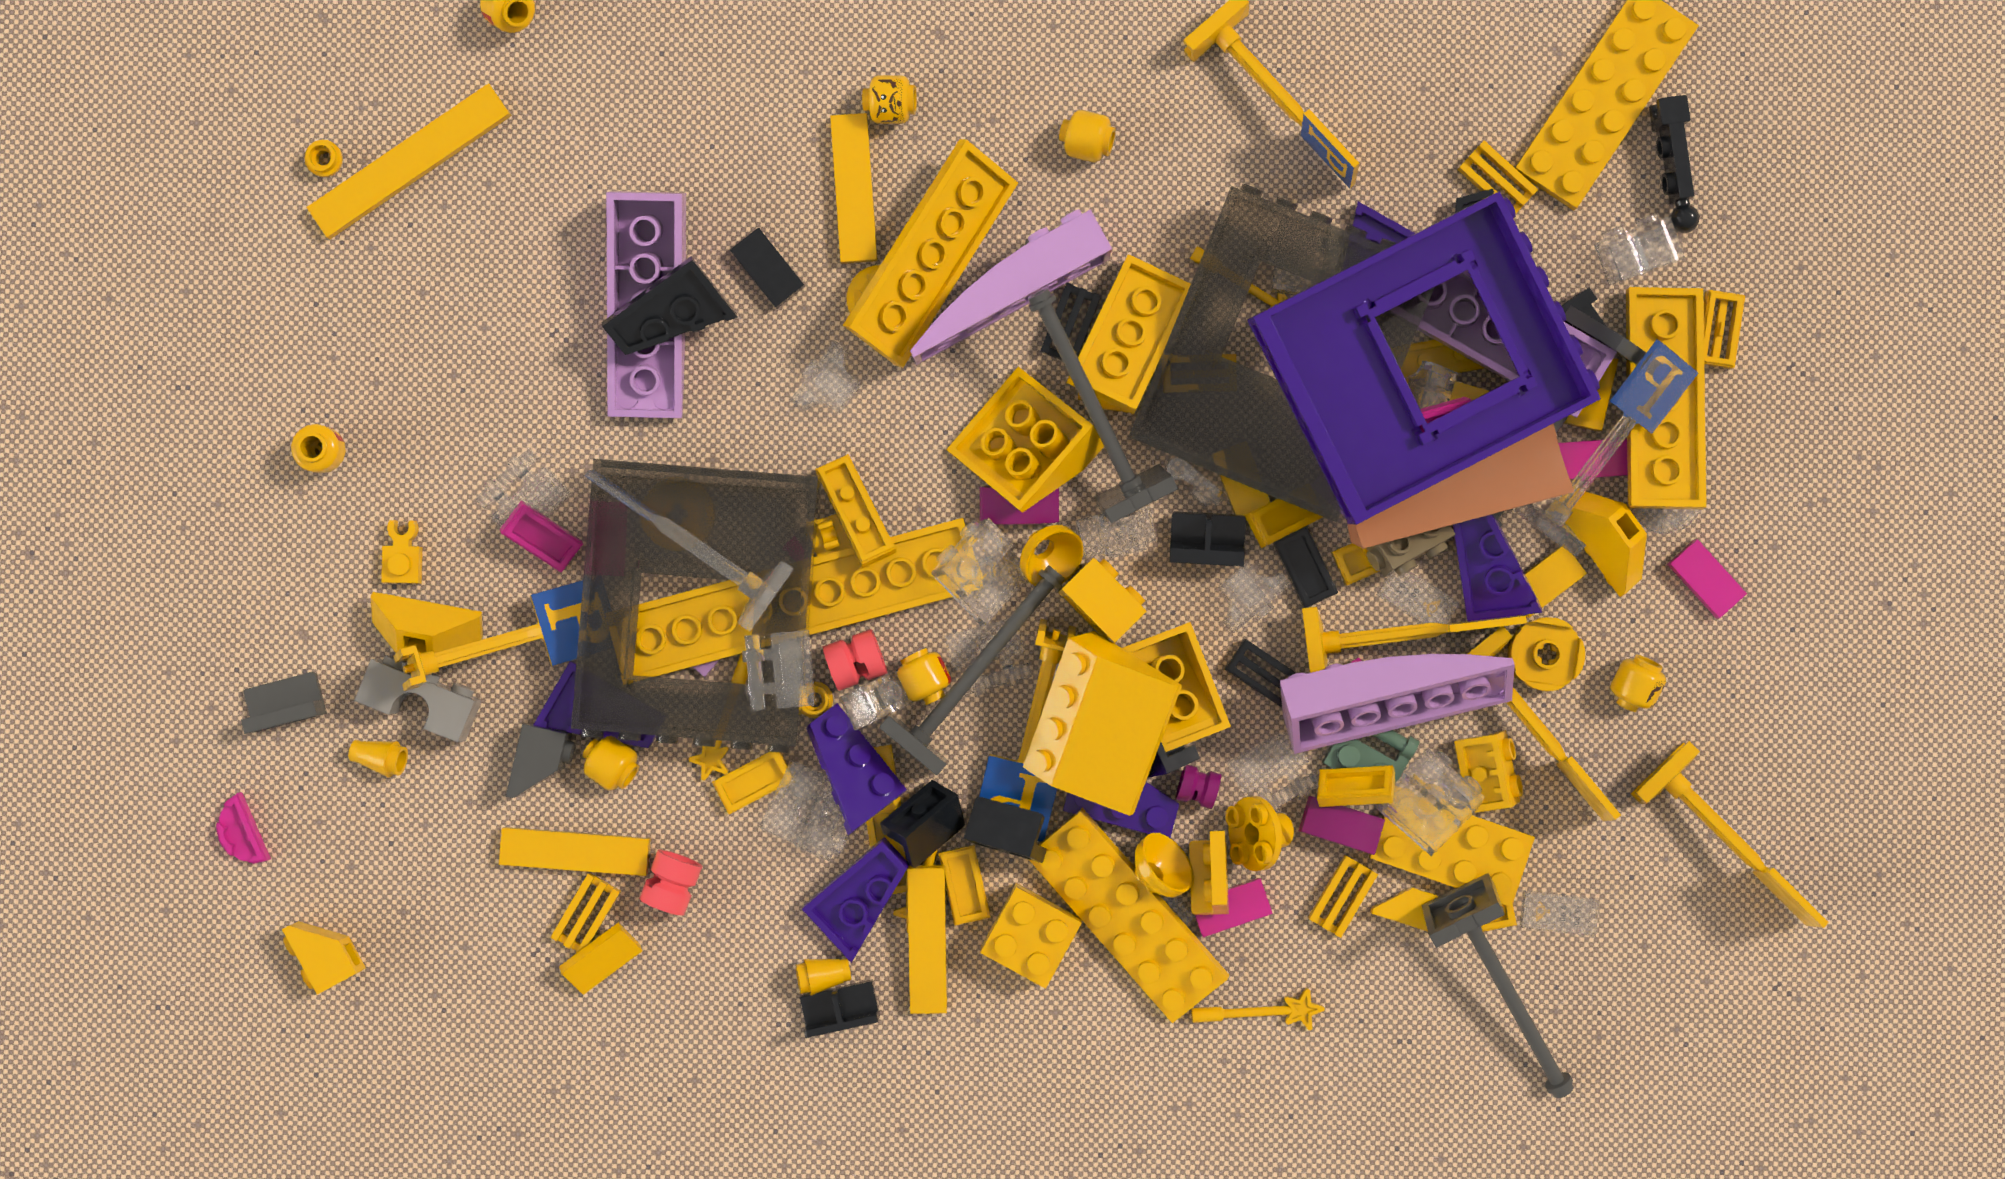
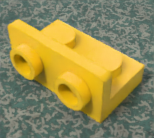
(1491, 765)
(1210, 879)

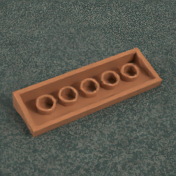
(1506, 480)

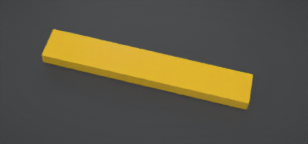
(408, 161)

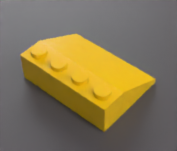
(1101, 723)

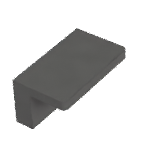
(283, 702)

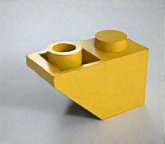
(323, 954)

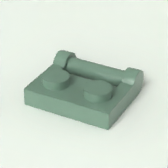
(1357, 754)

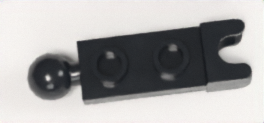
(1669, 118)

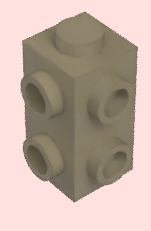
(1401, 554)

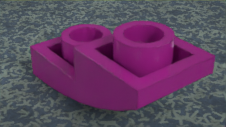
(1003, 512)
(1342, 826)

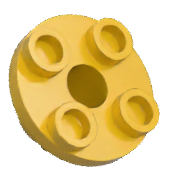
(1257, 833)

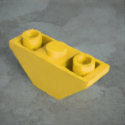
(1611, 539)
(424, 623)

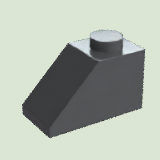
(538, 756)

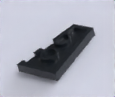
(671, 306)

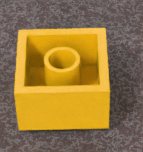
(1103, 599)
(1030, 935)

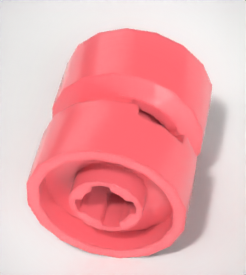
(854, 660)
(670, 883)

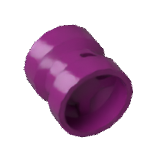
(1198, 786)

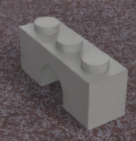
(450, 708)

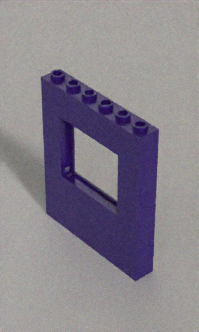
(1354, 394)

